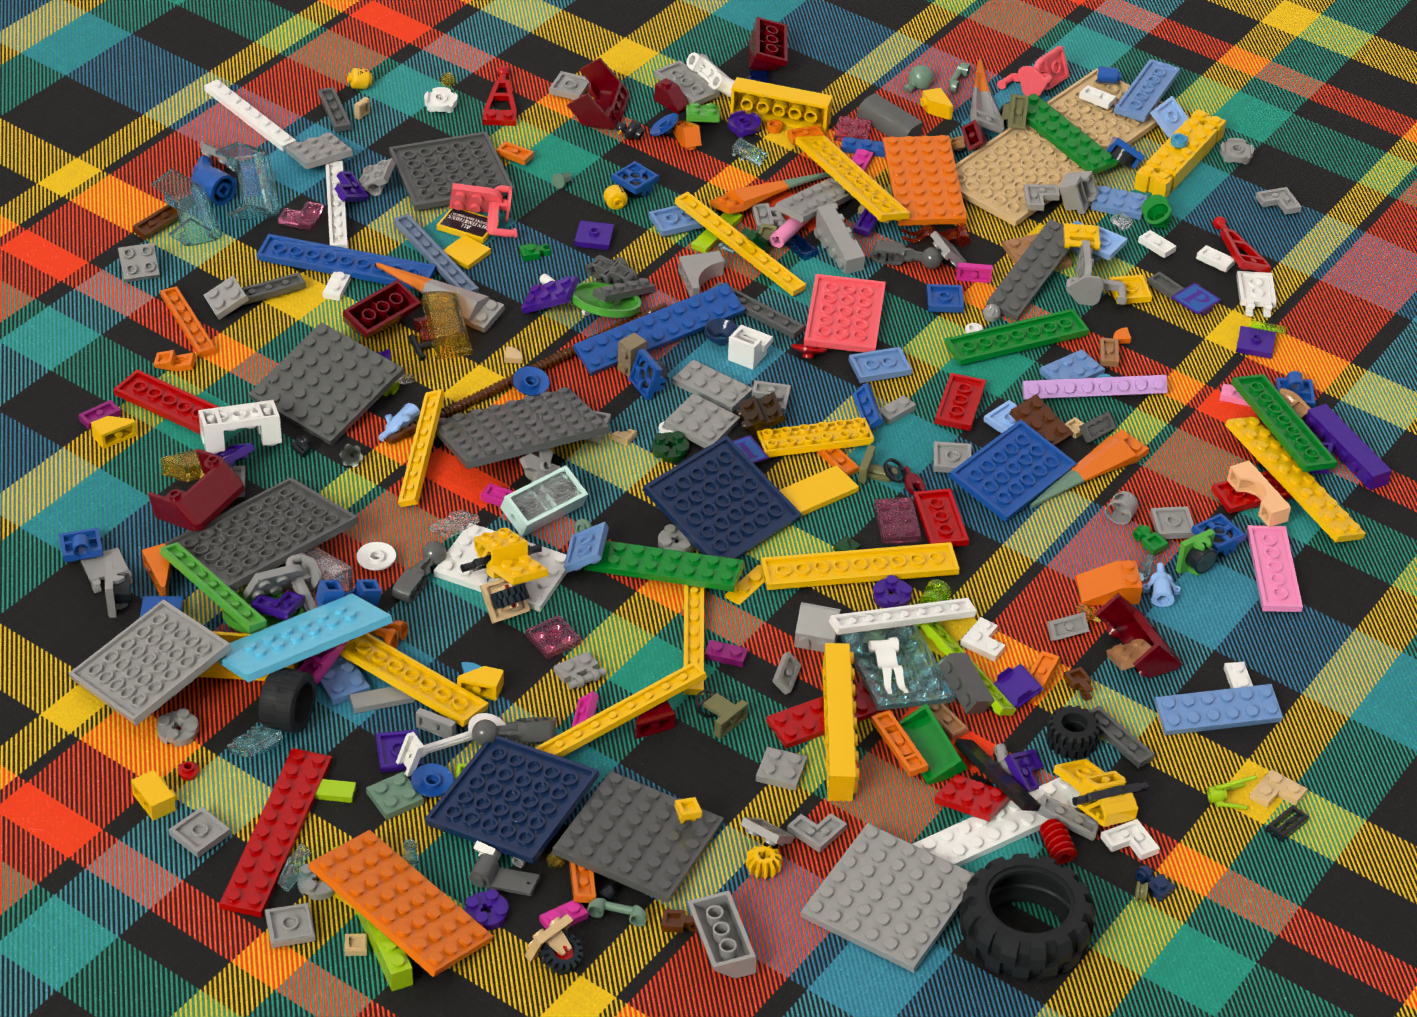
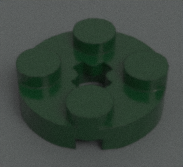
(663, 441)

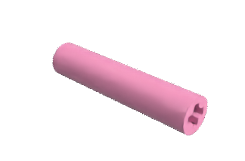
(786, 231)

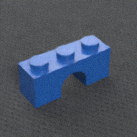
(332, 590)

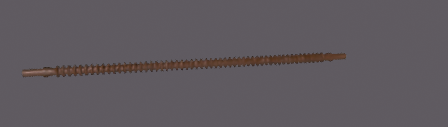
(505, 383)

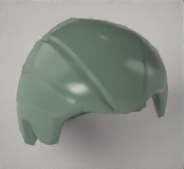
(919, 77)

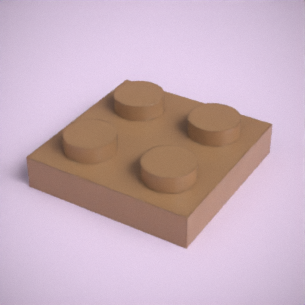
(1125, 655)

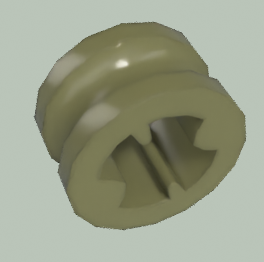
(1141, 891)

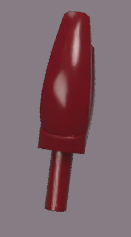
(913, 481)

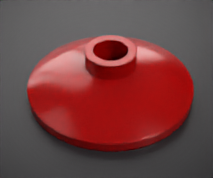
(808, 351)

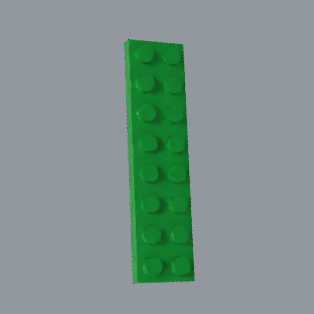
(1067, 137)
(1016, 336)
(1284, 423)
(669, 566)

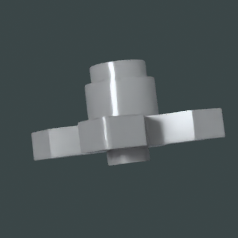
(538, 465)

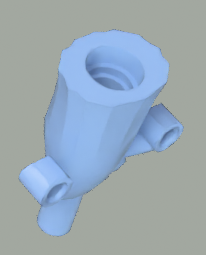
(402, 419)
(1162, 587)

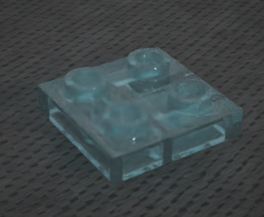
(257, 741)

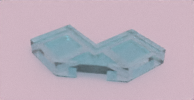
(290, 872)

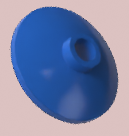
(664, 125)
(530, 381)
(431, 780)

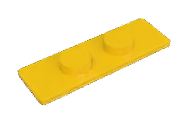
(746, 586)

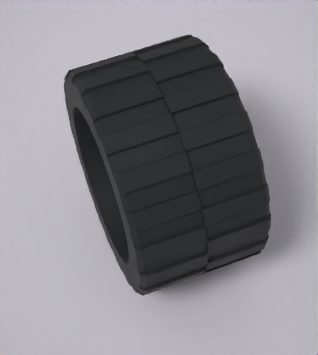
(287, 700)

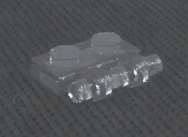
(454, 523)

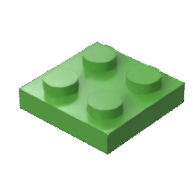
(702, 113)

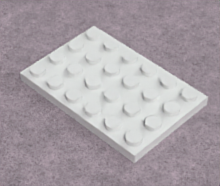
(463, 552)

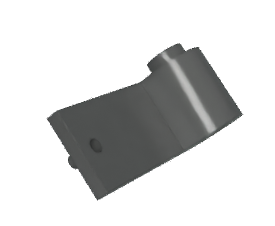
(489, 875)

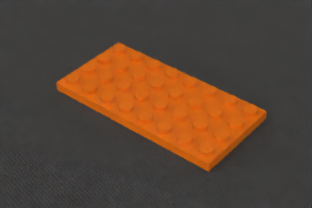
(925, 179)
(401, 902)

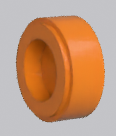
(774, 126)

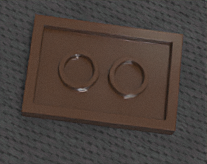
(1042, 420)

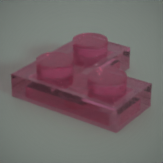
(302, 219)

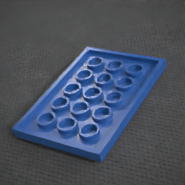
(1012, 470)

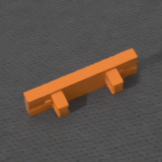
(899, 743)

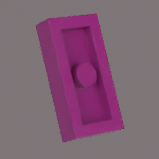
(106, 409)
(726, 653)

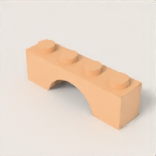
(1248, 479)

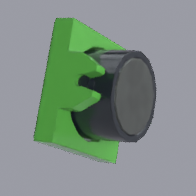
(1197, 554)

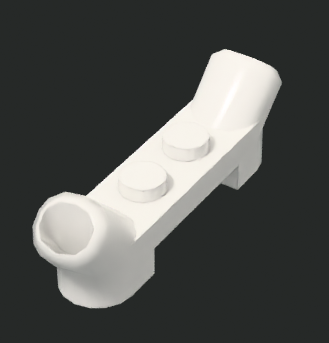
(712, 74)

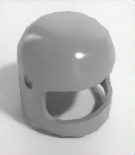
(1124, 503)

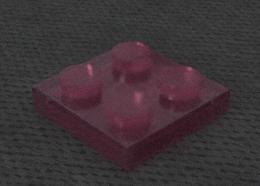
(853, 128)
(553, 636)

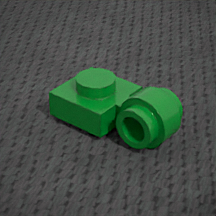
(1152, 542)

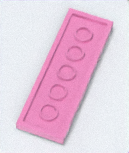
(1274, 569)

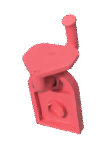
(1045, 74)
(484, 200)

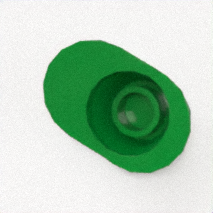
(1157, 211)

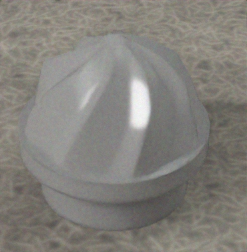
(991, 313)

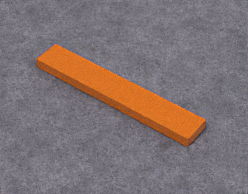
(188, 322)

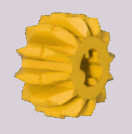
(763, 861)

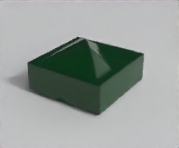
(846, 544)

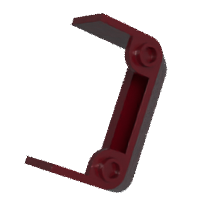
(609, 97)
(204, 499)
(1130, 624)

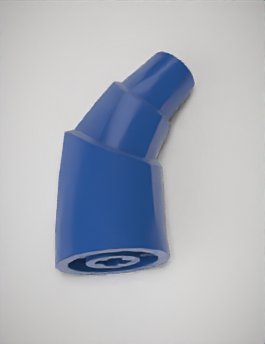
(217, 184)

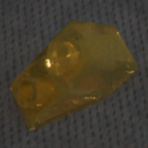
(182, 466)

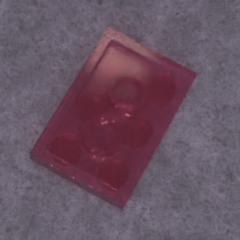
(897, 520)

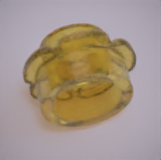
(447, 79)
(555, 861)

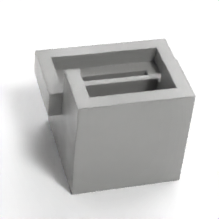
(1078, 190)

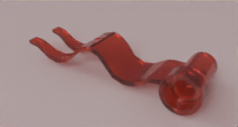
(959, 234)

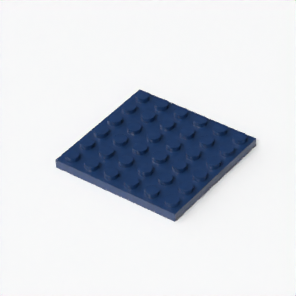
(722, 501)
(512, 798)

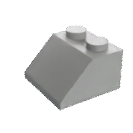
(814, 627)

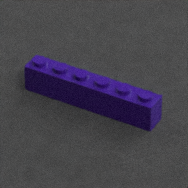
(1348, 447)

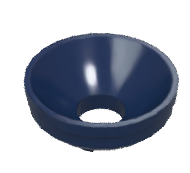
(720, 327)

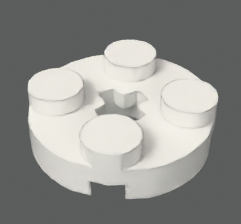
(433, 102)

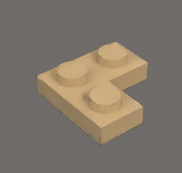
(1275, 786)

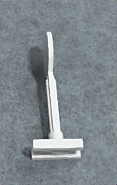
(413, 749)

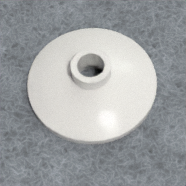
(376, 556)

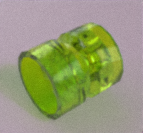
(935, 591)

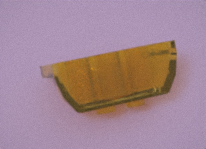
(446, 324)

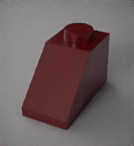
(670, 96)
(973, 135)
(655, 720)

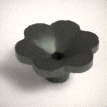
(347, 457)

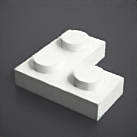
(980, 640)
(1131, 835)

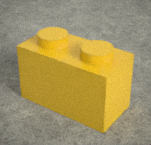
(154, 795)

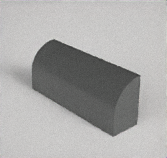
(889, 117)

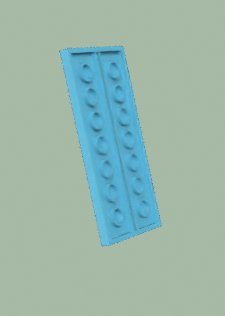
(303, 637)

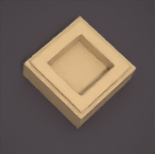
(362, 108)
(1073, 425)
(356, 944)

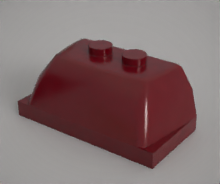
(768, 45)
(381, 310)

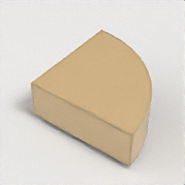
(512, 355)
(624, 437)

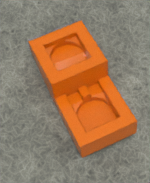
(170, 361)

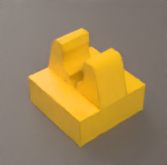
(688, 809)

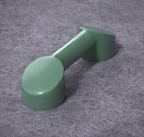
(964, 70)
(637, 915)

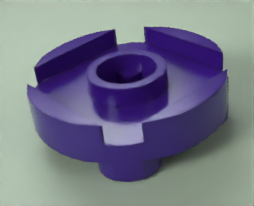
(744, 124)
(891, 585)
(488, 900)

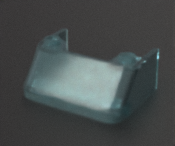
(254, 179)
(193, 208)

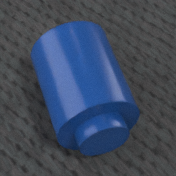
(1108, 75)

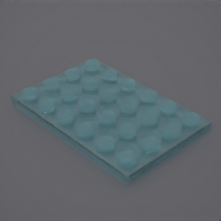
(920, 671)

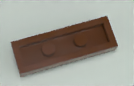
(156, 222)

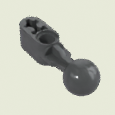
(897, 253)
(415, 578)
(523, 730)

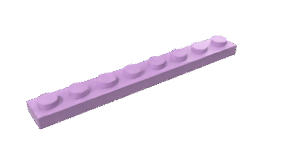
(1095, 387)

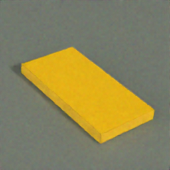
(820, 490)

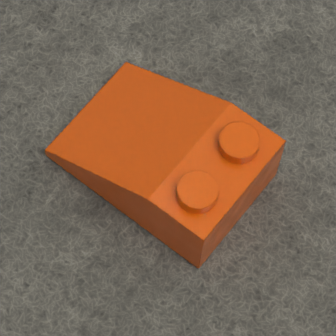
(1104, 582)

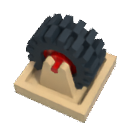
(504, 599)
(556, 947)

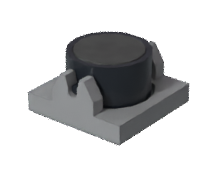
(116, 589)

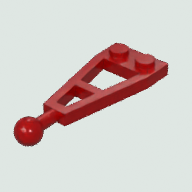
(500, 117)
(1234, 241)

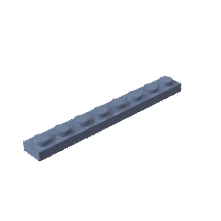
(433, 253)

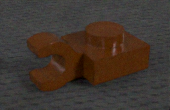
(1079, 679)
(676, 921)

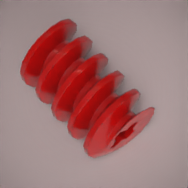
(1058, 841)

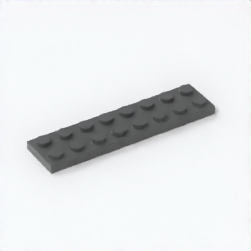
(1031, 271)

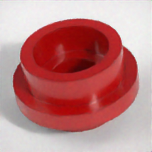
(188, 770)

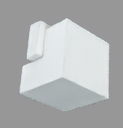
(748, 346)

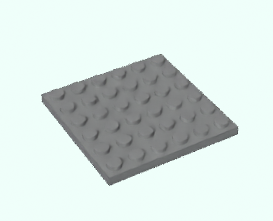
(150, 662)
(889, 897)

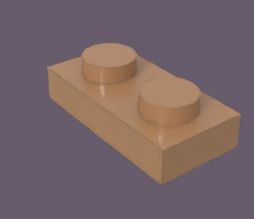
(1109, 352)

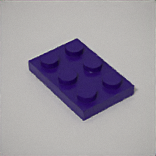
(550, 294)

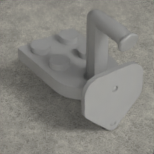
(1088, 288)
(302, 577)

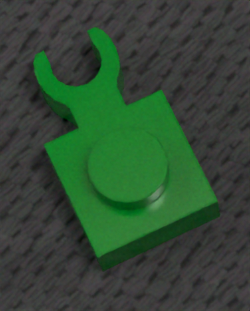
(533, 252)

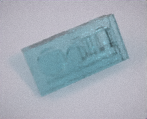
(749, 152)

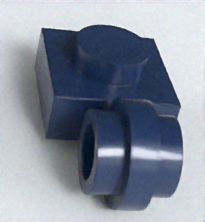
(1158, 886)

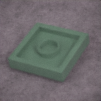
(394, 796)

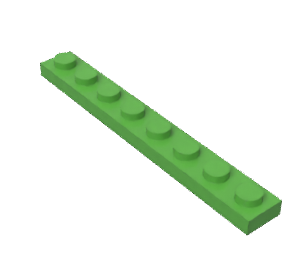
(213, 587)

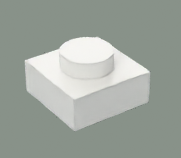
(483, 848)

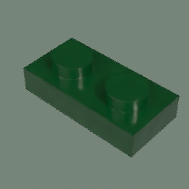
(757, 239)

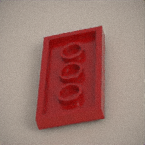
(960, 401)
(1239, 501)
(941, 517)

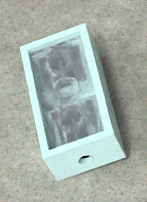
(544, 501)

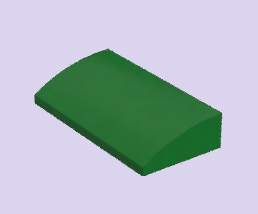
(933, 745)

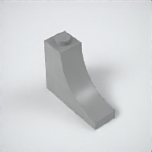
(700, 268)

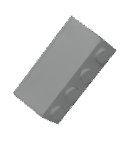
(723, 935)

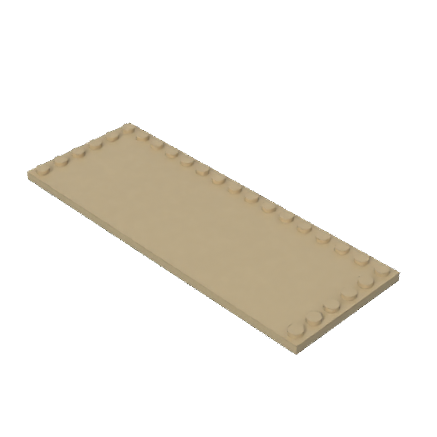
(999, 169)

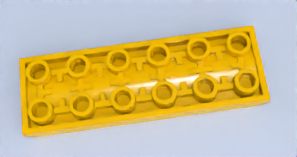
(815, 437)

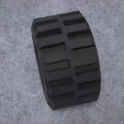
(1073, 732)

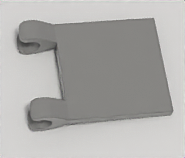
(96, 567)

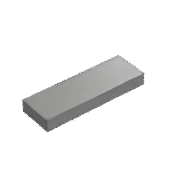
(378, 699)
(1070, 817)

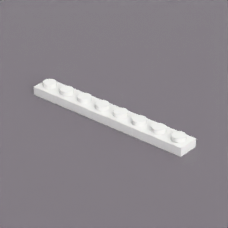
(249, 114)
(336, 207)
(902, 616)

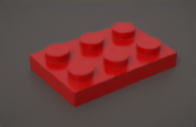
(972, 797)

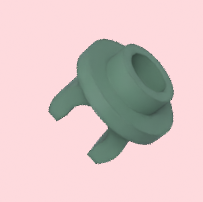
(581, 525)

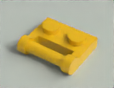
(1075, 233)

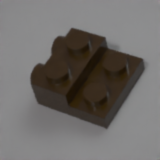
(760, 413)

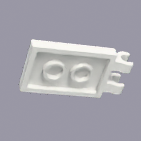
(1256, 290)

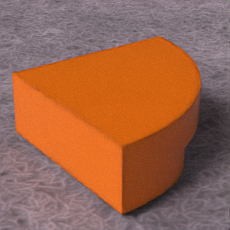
(1123, 336)

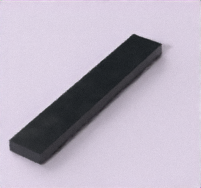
(997, 775)

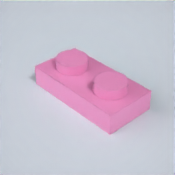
(1231, 395)

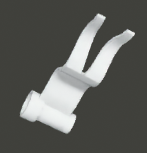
(887, 660)

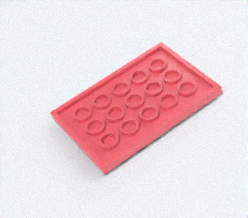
(844, 313)

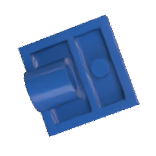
(1302, 387)
(81, 544)

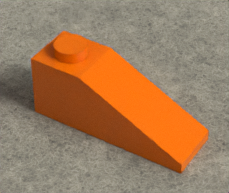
(687, 134)
(158, 568)

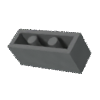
(966, 683)

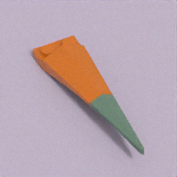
(746, 197)
(1109, 455)

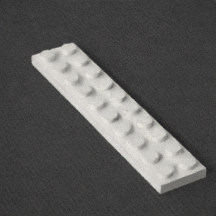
(978, 837)

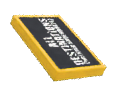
(465, 223)

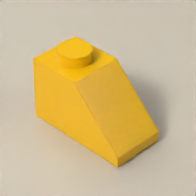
(937, 103)
(113, 430)
(483, 682)

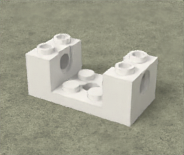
(230, 418)

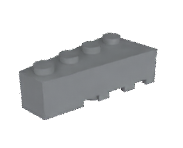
(838, 239)

